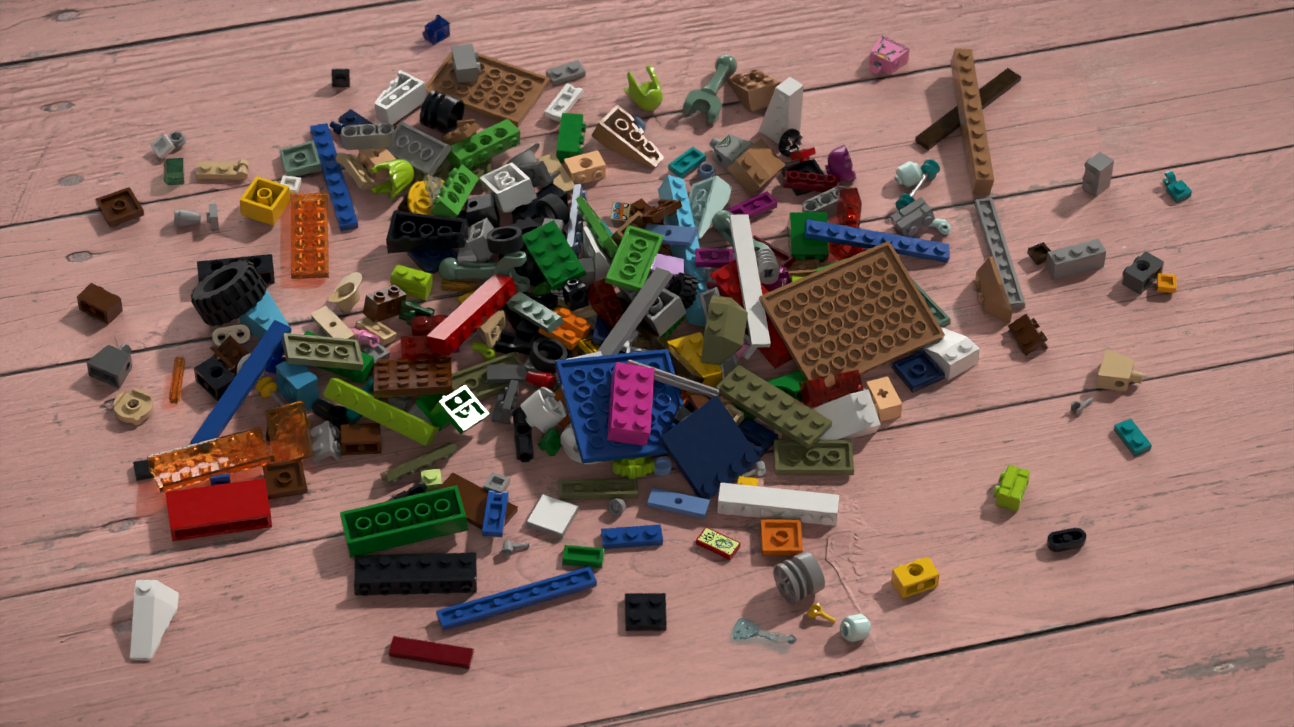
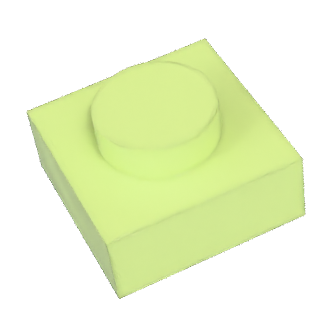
(431, 478)

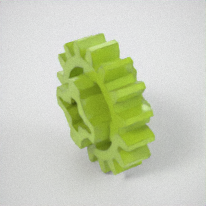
(634, 466)

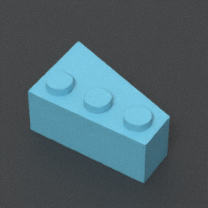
(262, 316)

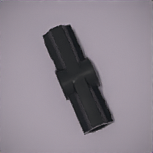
(522, 436)

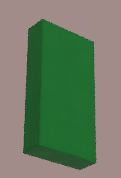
(583, 556)

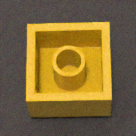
(265, 200)

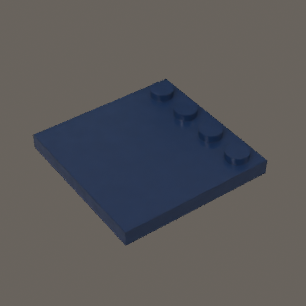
(709, 448)

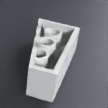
(783, 110)

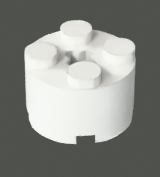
(543, 410)

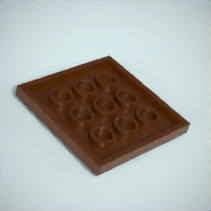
(412, 377)

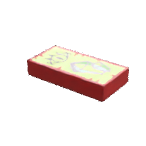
(718, 543)

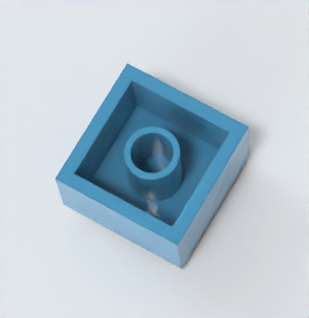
(297, 384)

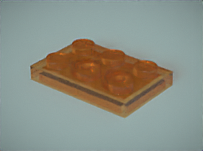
(289, 432)

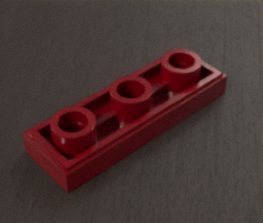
(810, 181)

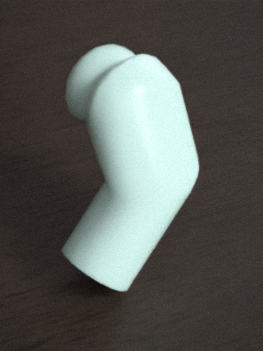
(941, 225)

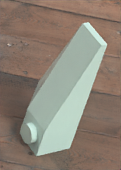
(706, 200)

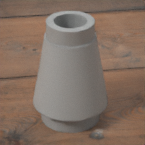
(186, 218)

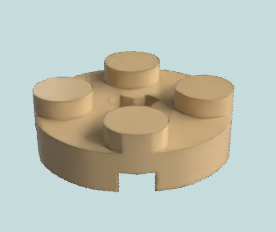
(133, 415)

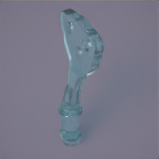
(750, 630)

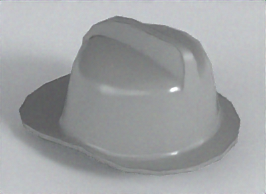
(526, 156)

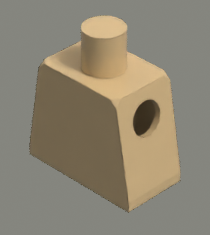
(1117, 372)

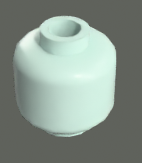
(908, 174)
(855, 627)

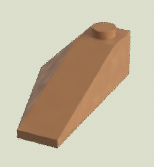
(621, 135)

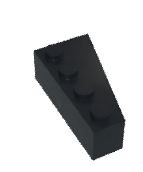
(425, 232)

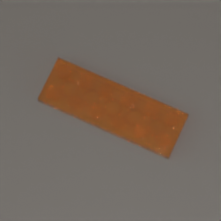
(309, 236)

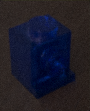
(436, 30)

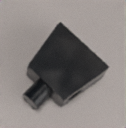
(479, 209)

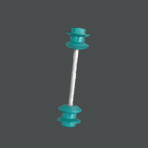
(929, 169)

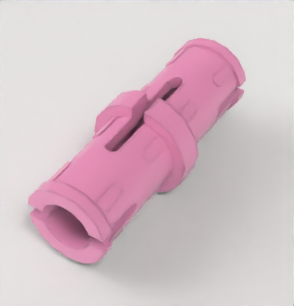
(365, 337)

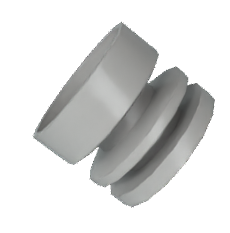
(799, 577)

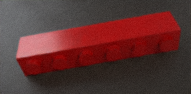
(471, 314)

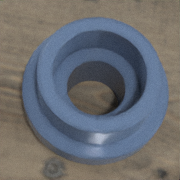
(706, 171)

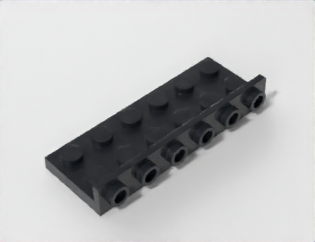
(415, 574)

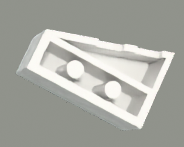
(400, 98)

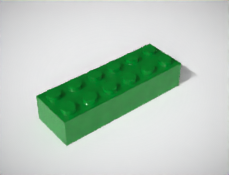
(403, 521)

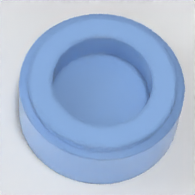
(662, 466)

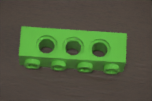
(484, 145)
(454, 192)

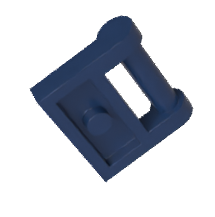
(758, 436)

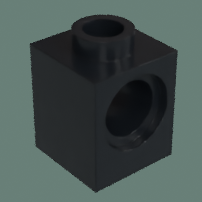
(579, 299)

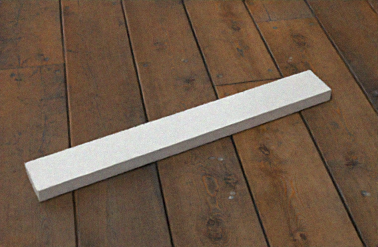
(749, 280)

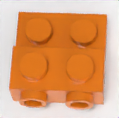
(571, 331)

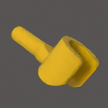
(817, 610)

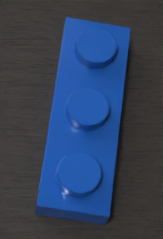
(632, 536)

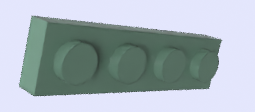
(534, 312)

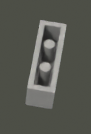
(1075, 259)

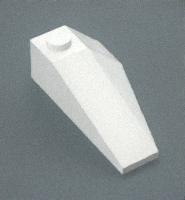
(152, 612)

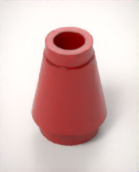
(541, 379)

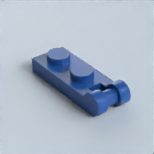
(495, 514)

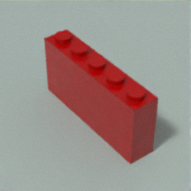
(218, 509)

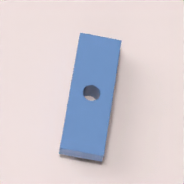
(674, 234)
(678, 503)

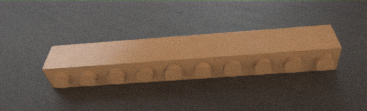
(972, 121)

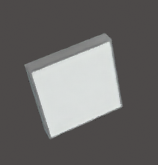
(552, 516)

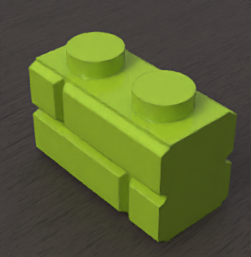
(412, 281)
(1012, 487)

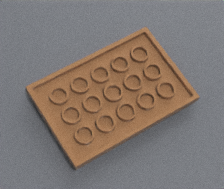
(499, 93)

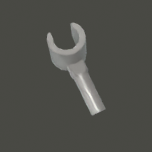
(1077, 404)
(759, 470)
(508, 547)

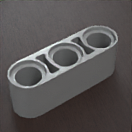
(367, 136)
(823, 202)

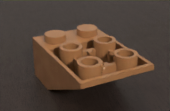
(753, 89)

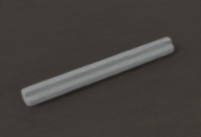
(680, 382)

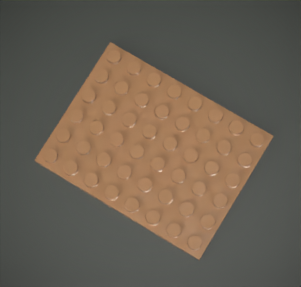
(852, 315)

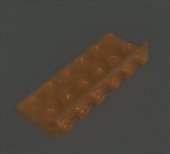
(209, 459)

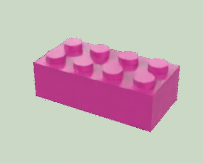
(630, 404)

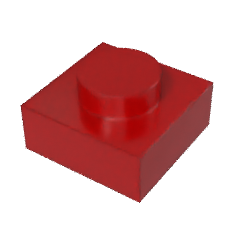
(803, 155)

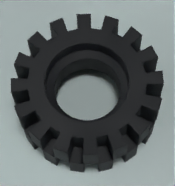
(685, 287)

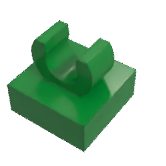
(550, 442)

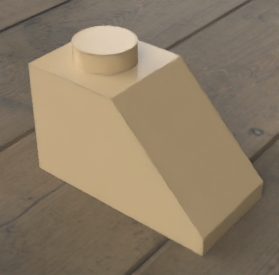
(492, 328)

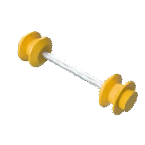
(268, 388)

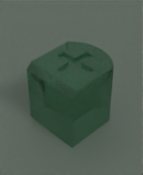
(174, 171)

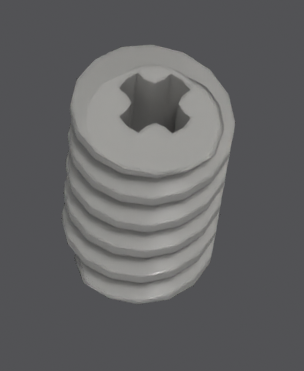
(767, 266)

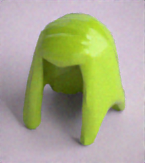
(648, 95)
(400, 174)

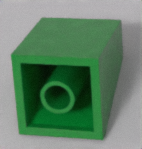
(801, 247)

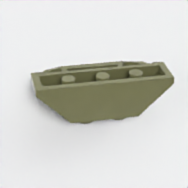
(723, 330)

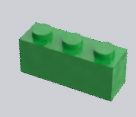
(570, 136)

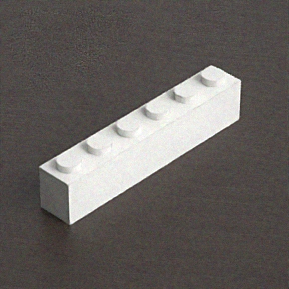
(777, 503)

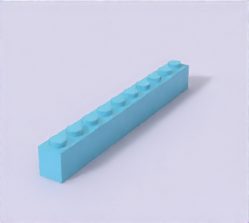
(675, 189)

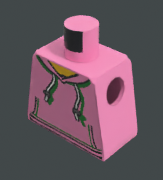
(888, 56)

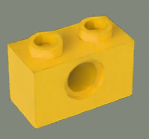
(915, 577)

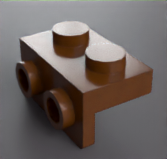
(1027, 334)
(230, 352)

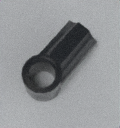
(334, 414)

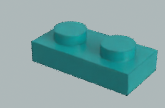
(686, 162)
(1132, 437)

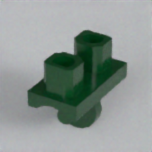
(412, 309)

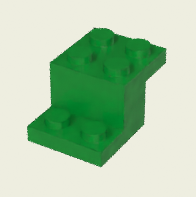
(456, 408)

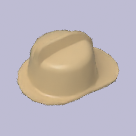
(347, 292)

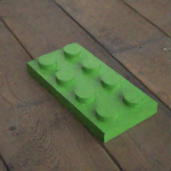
(598, 227)
(634, 258)

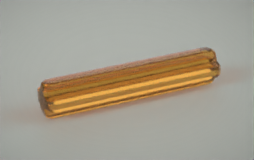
(177, 379)

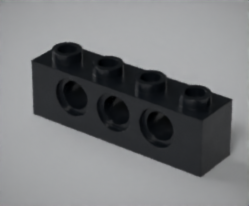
(262, 263)

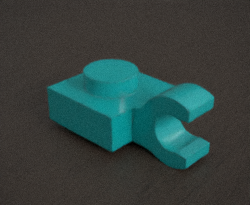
(1176, 189)

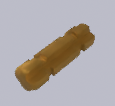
(459, 286)

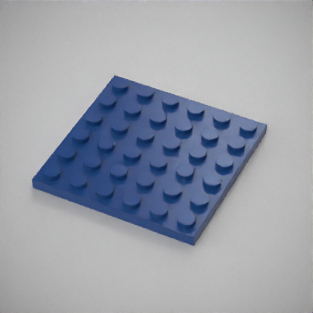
(587, 399)

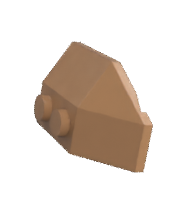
(992, 291)

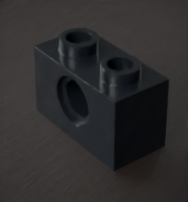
(213, 377)

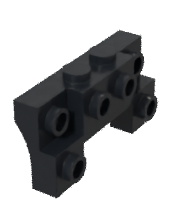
(526, 331)

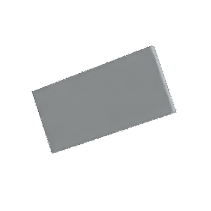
(418, 149)

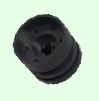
(441, 111)

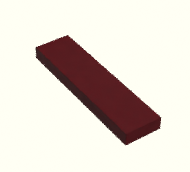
(431, 652)

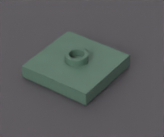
(300, 159)

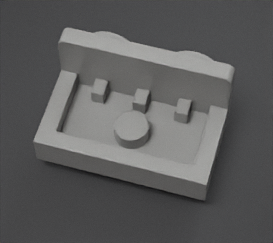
(325, 442)

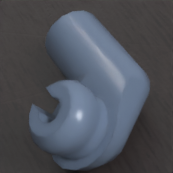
(639, 122)

